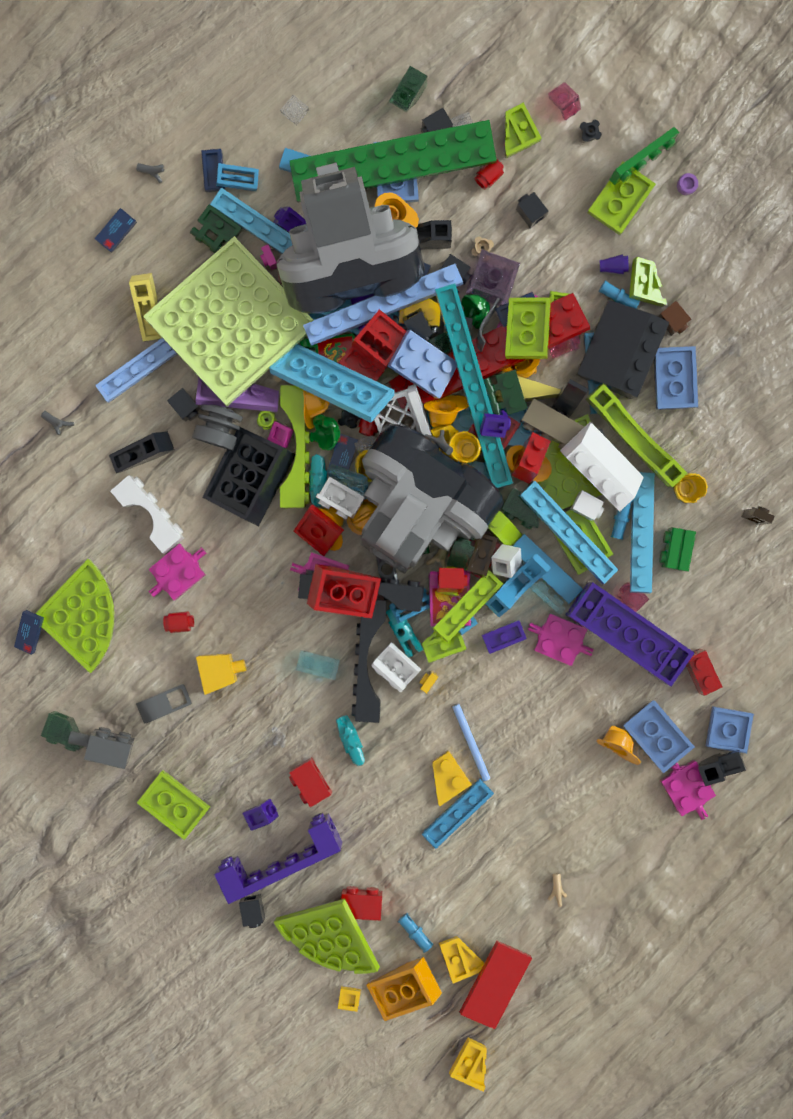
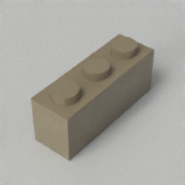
(550, 423)

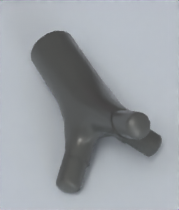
(152, 170)
(55, 422)
(440, 441)

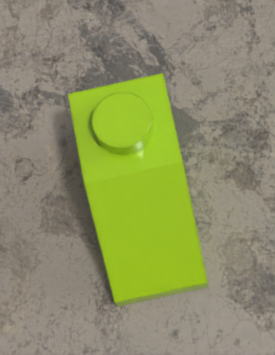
(504, 530)

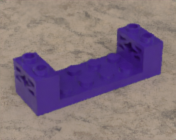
(630, 633)
(234, 879)

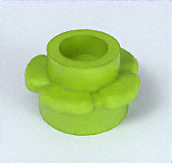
(261, 419)

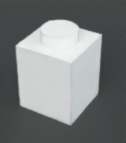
(587, 506)
(506, 561)

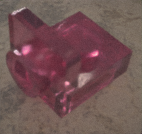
(566, 100)
(565, 347)
(632, 600)

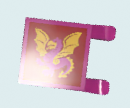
(441, 603)

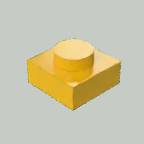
(427, 681)
(349, 998)

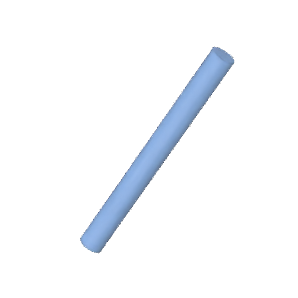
(471, 742)

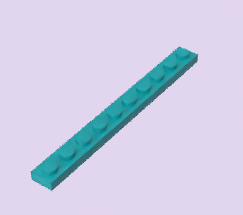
(472, 382)

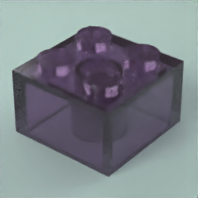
(492, 277)

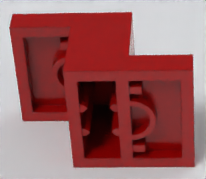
(374, 346)

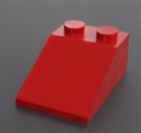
(343, 591)

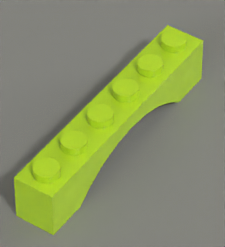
(617, 417)
(293, 490)

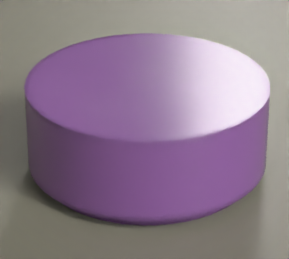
(687, 184)

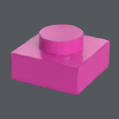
(268, 258)
(280, 434)

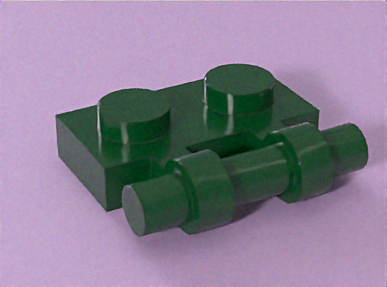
(219, 225)
(510, 390)

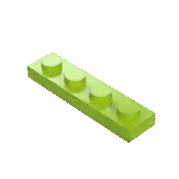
(467, 606)

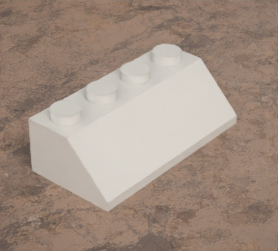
(603, 466)

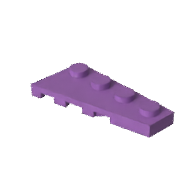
(253, 398)

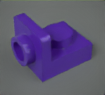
(288, 218)
(495, 425)
(261, 815)

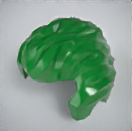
(475, 308)
(326, 433)

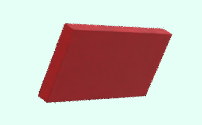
(495, 984)

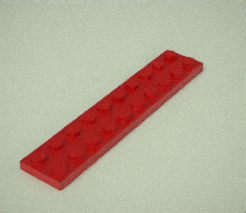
(565, 323)

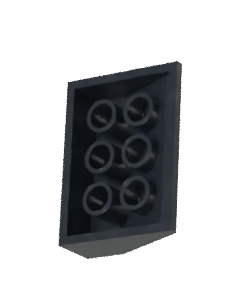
(622, 349)
(249, 476)

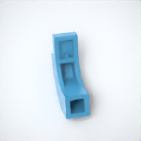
(514, 587)

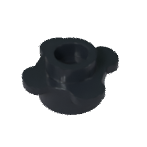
(590, 136)
(351, 423)

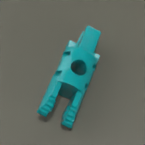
(317, 478)
(402, 638)
(350, 739)

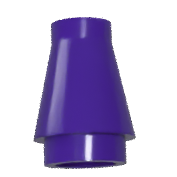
(616, 264)

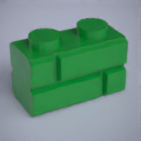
(677, 549)

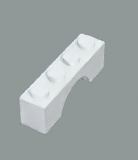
(164, 533)

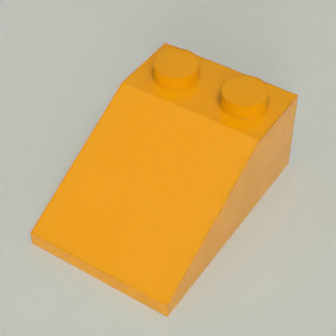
(405, 989)

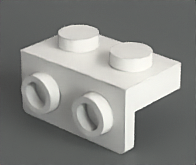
(341, 498)
(395, 667)

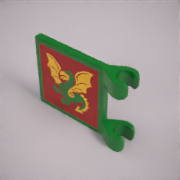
(332, 348)

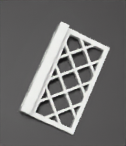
(416, 407)

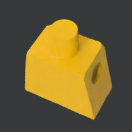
(218, 671)

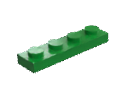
(640, 160)

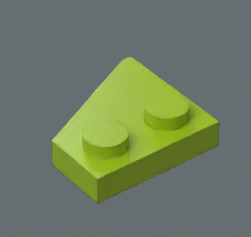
(519, 130)

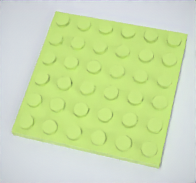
(229, 321)

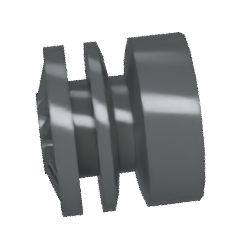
(217, 427)

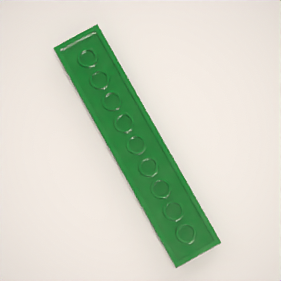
(406, 156)

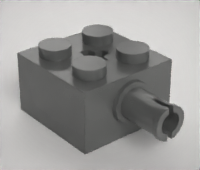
(105, 746)

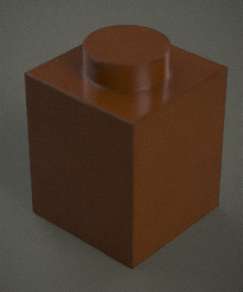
(676, 317)

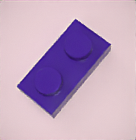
(504, 636)

